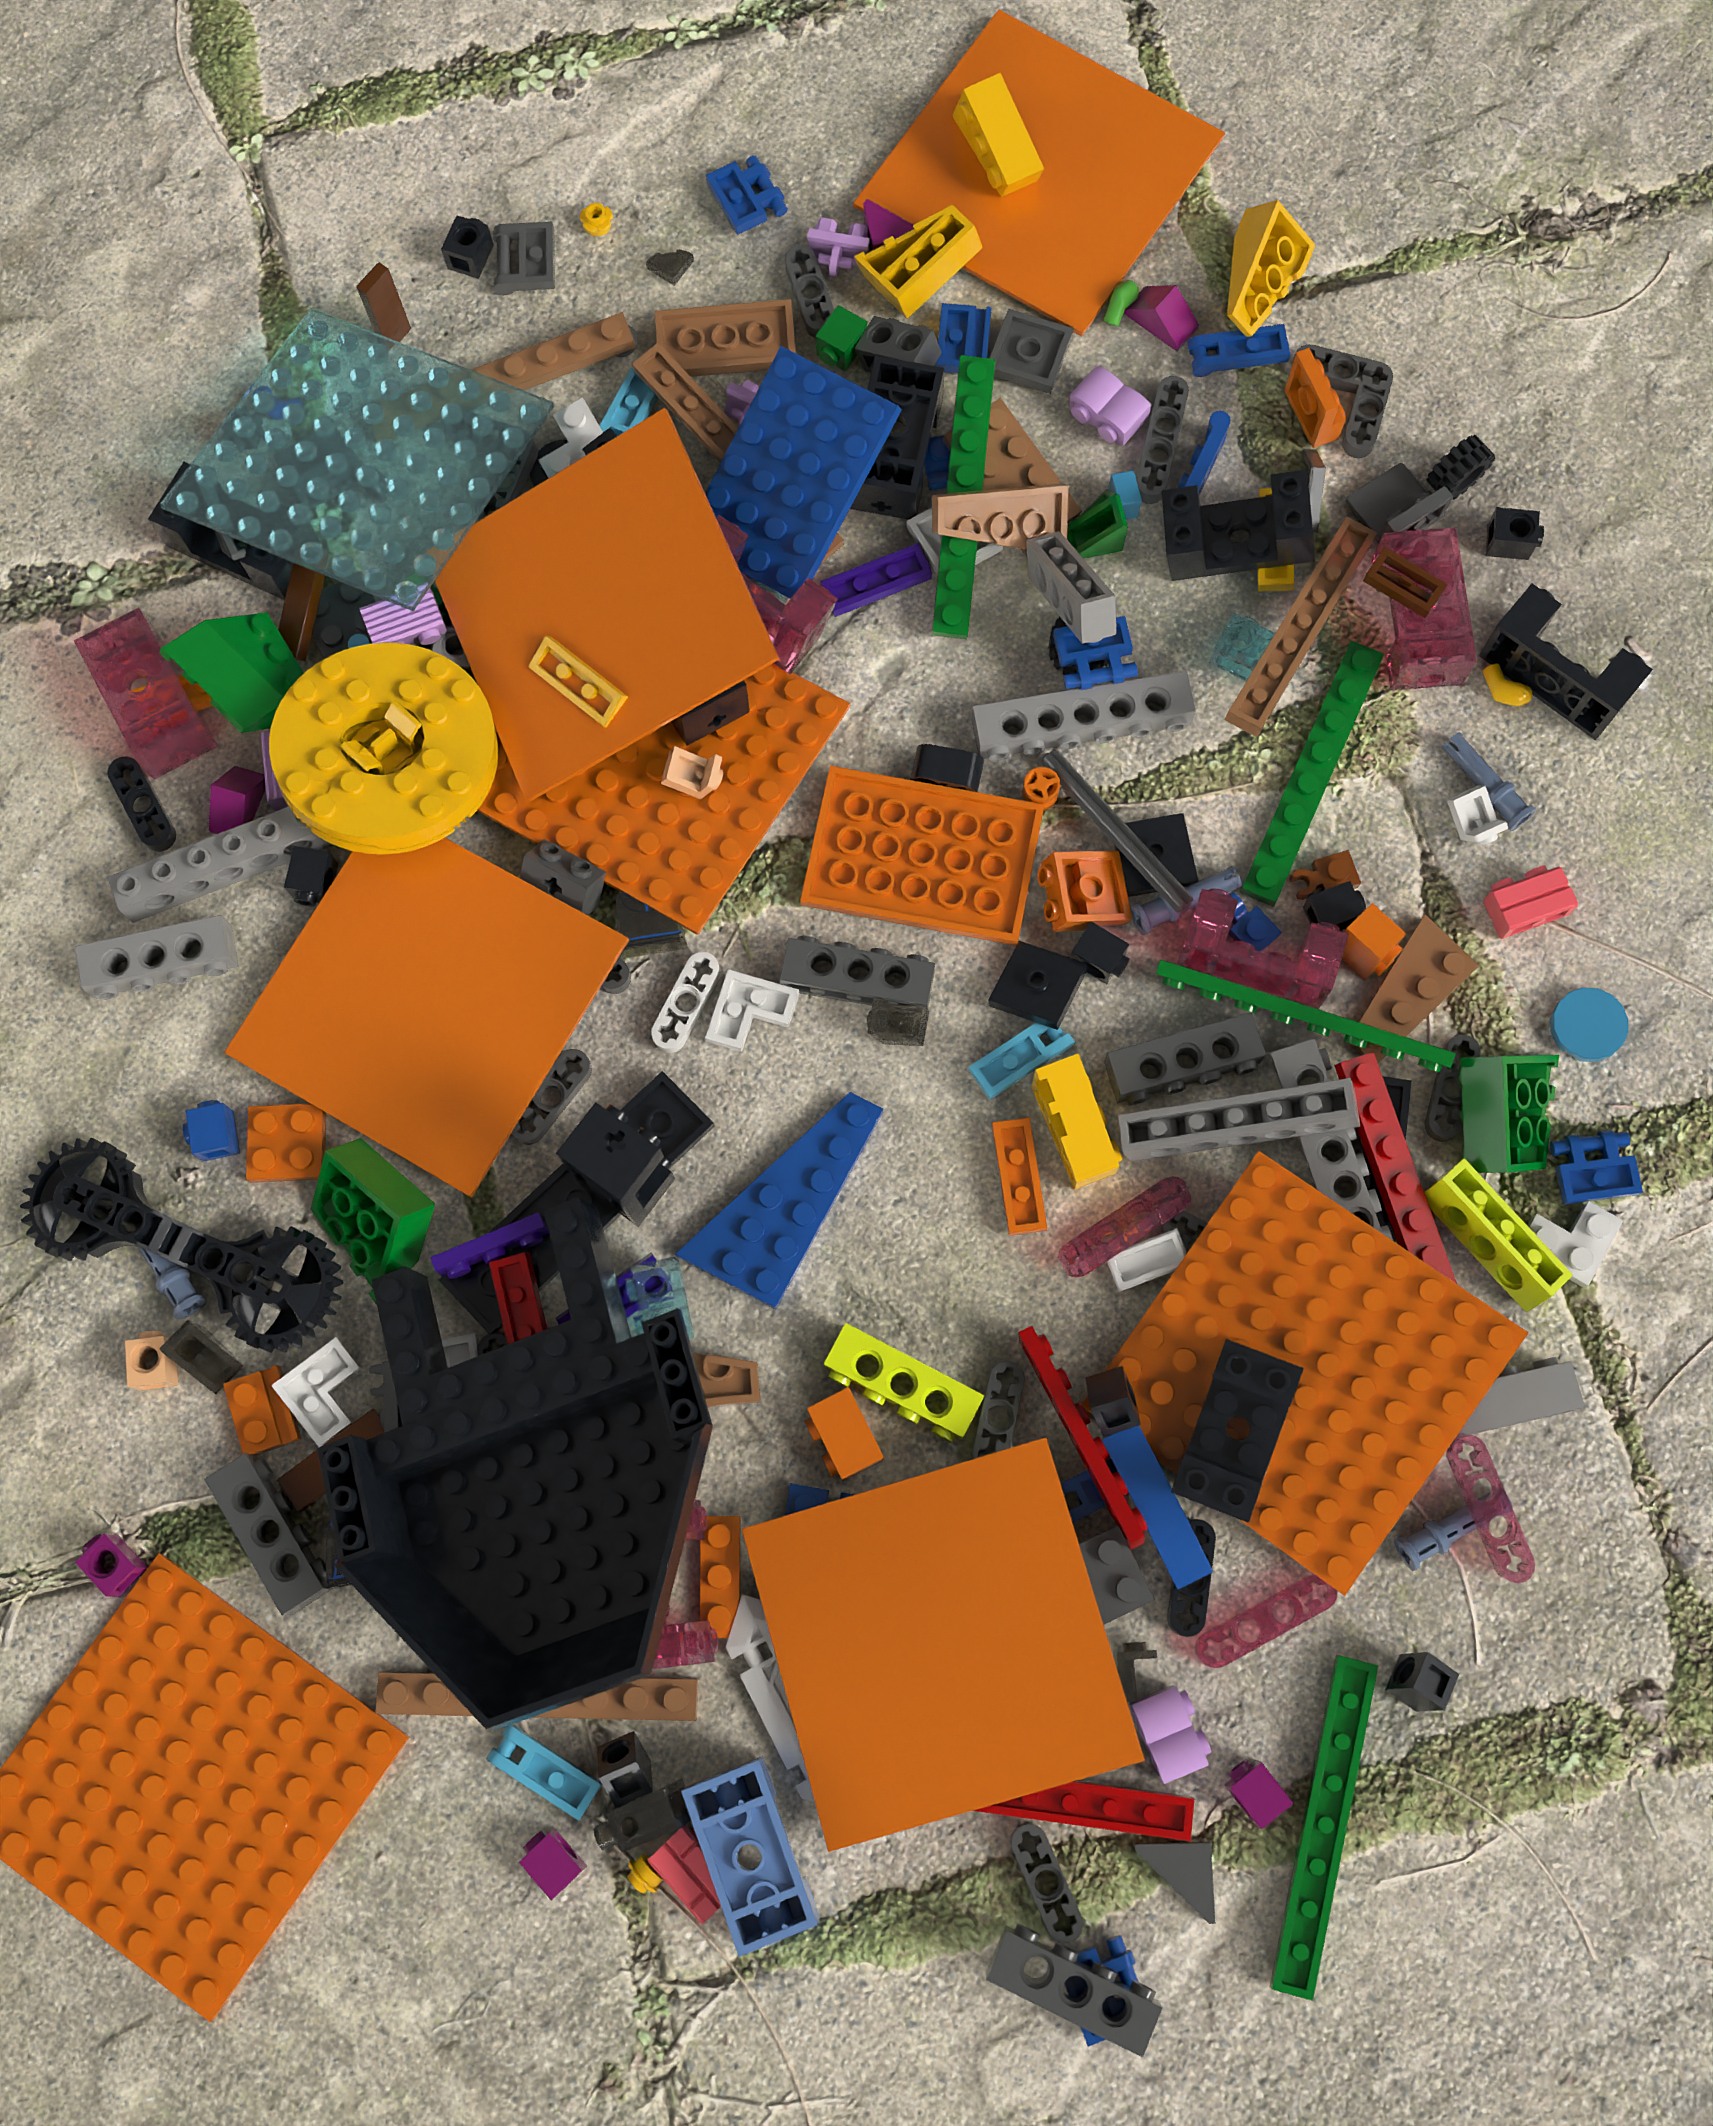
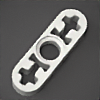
(689, 974)

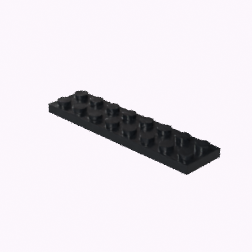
(657, 1108)

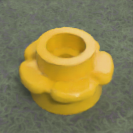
(596, 226)
(643, 1875)

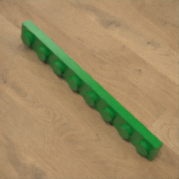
(964, 475)
(1312, 774)
(1319, 1020)
(1323, 1828)

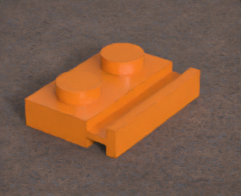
(259, 1412)

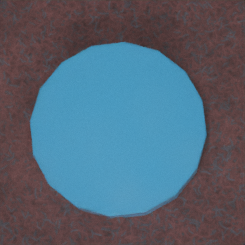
(1589, 1024)

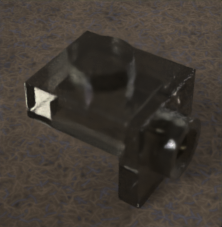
(897, 1023)
(1125, 1665)

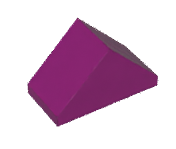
(883, 224)
(1164, 314)
(235, 799)

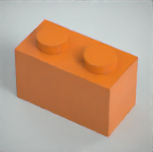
(1372, 942)
(844, 1434)

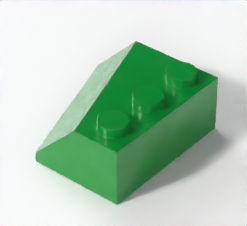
(239, 665)
(1506, 1111)
(371, 1210)

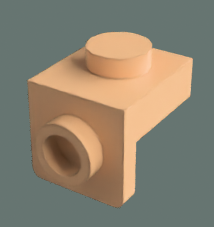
(692, 773)

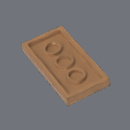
(726, 336)
(1014, 458)

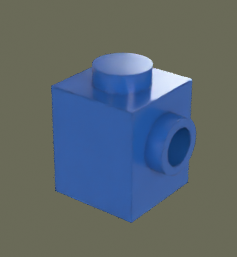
(211, 1131)

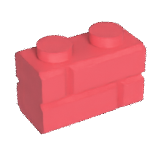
(1530, 901)
(686, 1873)

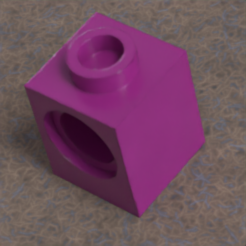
(126, 1570)
(1257, 1792)
(551, 1862)

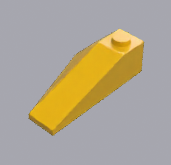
(1266, 259)

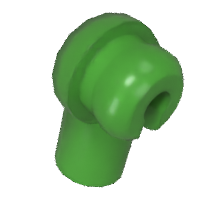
(1122, 297)

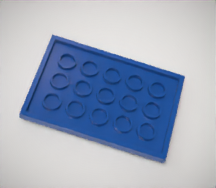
(798, 467)

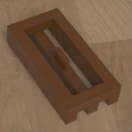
(1402, 588)

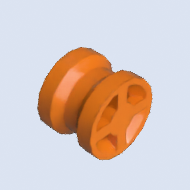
(1041, 780)

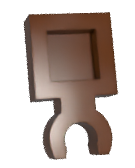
(1327, 873)

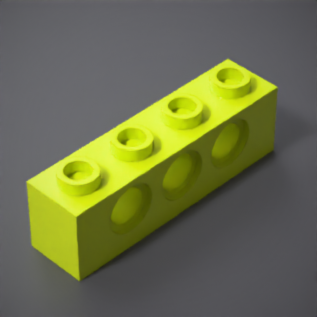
(1496, 1236)
(855, 1344)

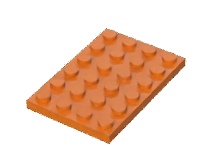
(922, 855)

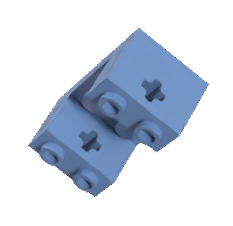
(757, 1902)

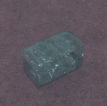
(1236, 659)
(668, 1298)

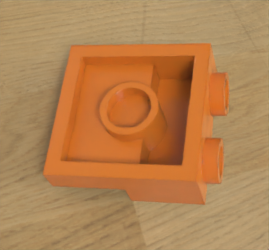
(1314, 400)
(1084, 889)

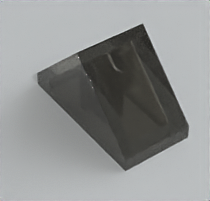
(201, 1356)

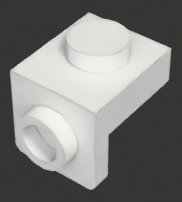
(1475, 816)

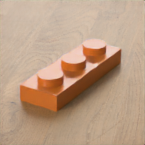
(1019, 1176)
(720, 1573)

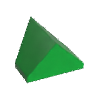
(1100, 527)

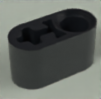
(947, 767)

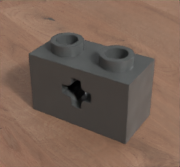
(563, 876)

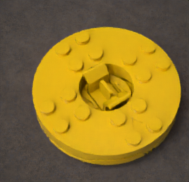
(384, 748)

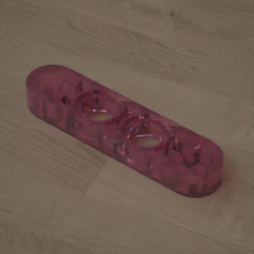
(1128, 1230)
(1486, 1509)
(1269, 1626)

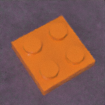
(285, 1143)

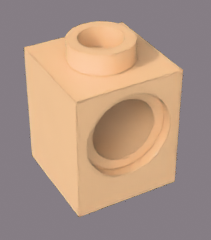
(140, 1378)

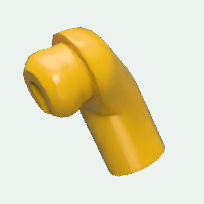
(1504, 690)

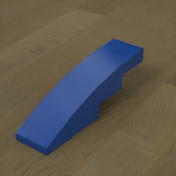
(1159, 1507)

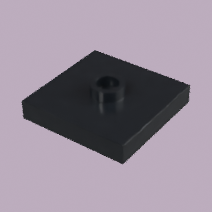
(1169, 843)
(1038, 985)

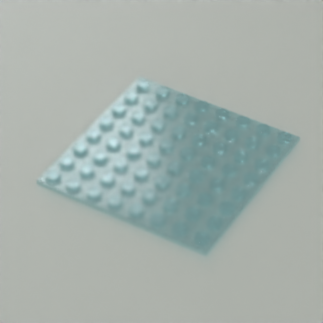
(359, 458)

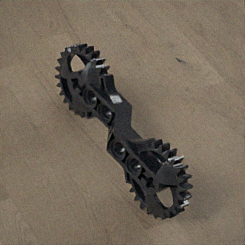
(301, 1299)

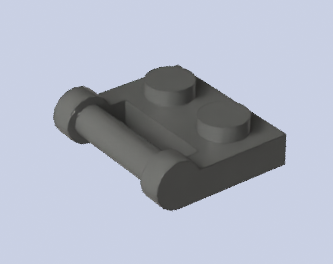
(535, 257)

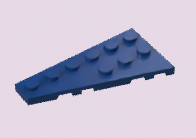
(773, 1222)

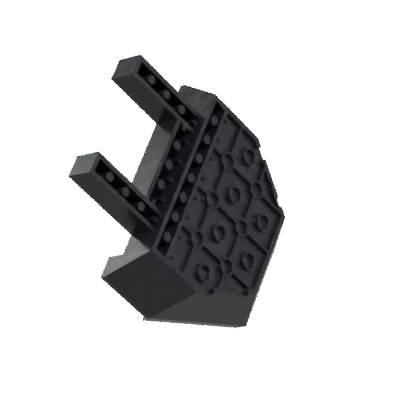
(532, 1492)

